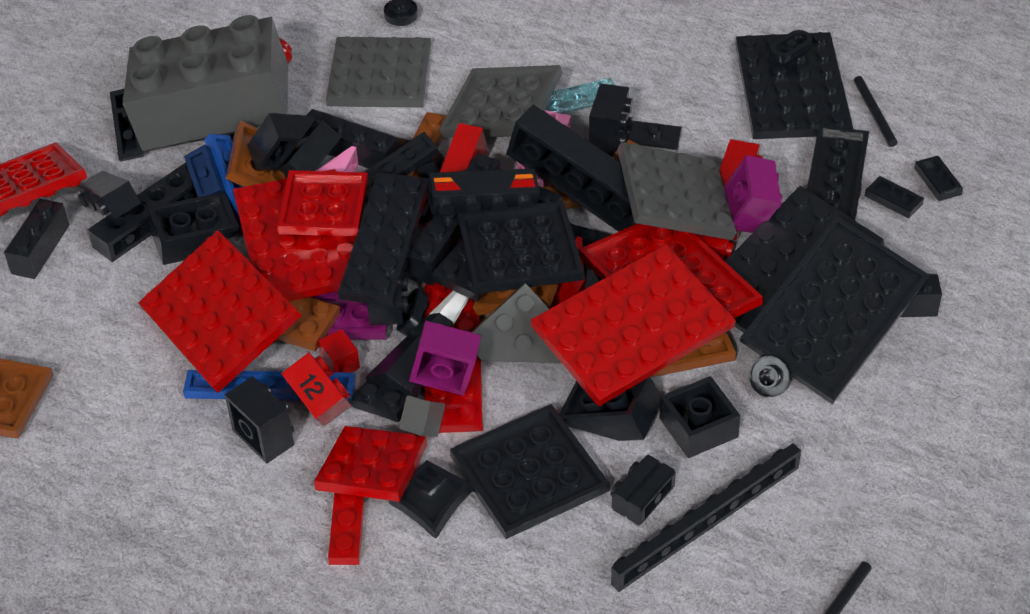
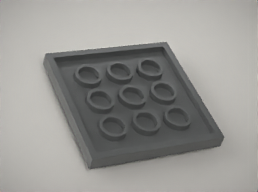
(379, 72)
(499, 97)
(676, 191)

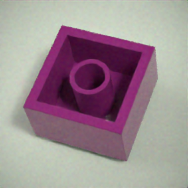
(753, 193)
(445, 358)

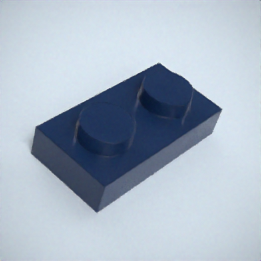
(204, 171)

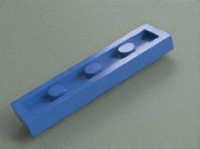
(221, 150)

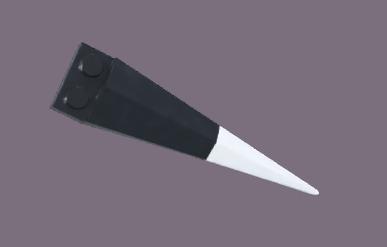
(389, 382)

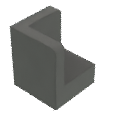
(422, 416)

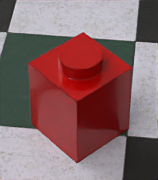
(339, 352)

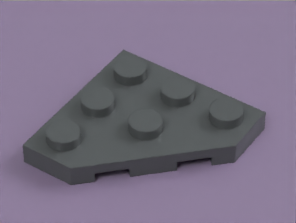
(508, 333)

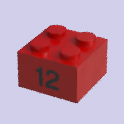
(315, 388)

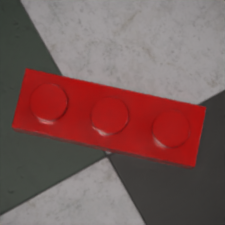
(346, 530)

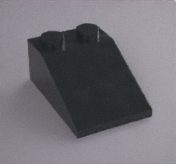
(186, 224)
(620, 418)

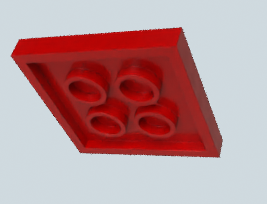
(323, 203)
(371, 463)

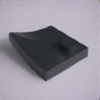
(432, 497)

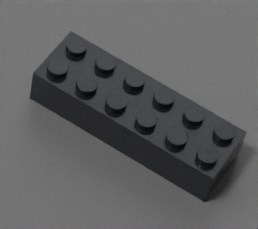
(572, 166)

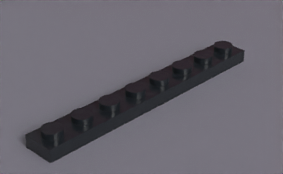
(699, 521)

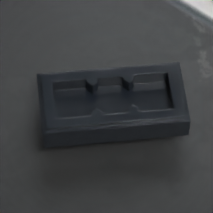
(655, 135)
(938, 178)
(894, 197)

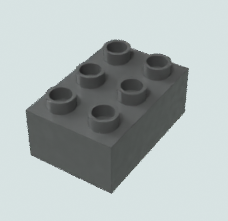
(205, 82)

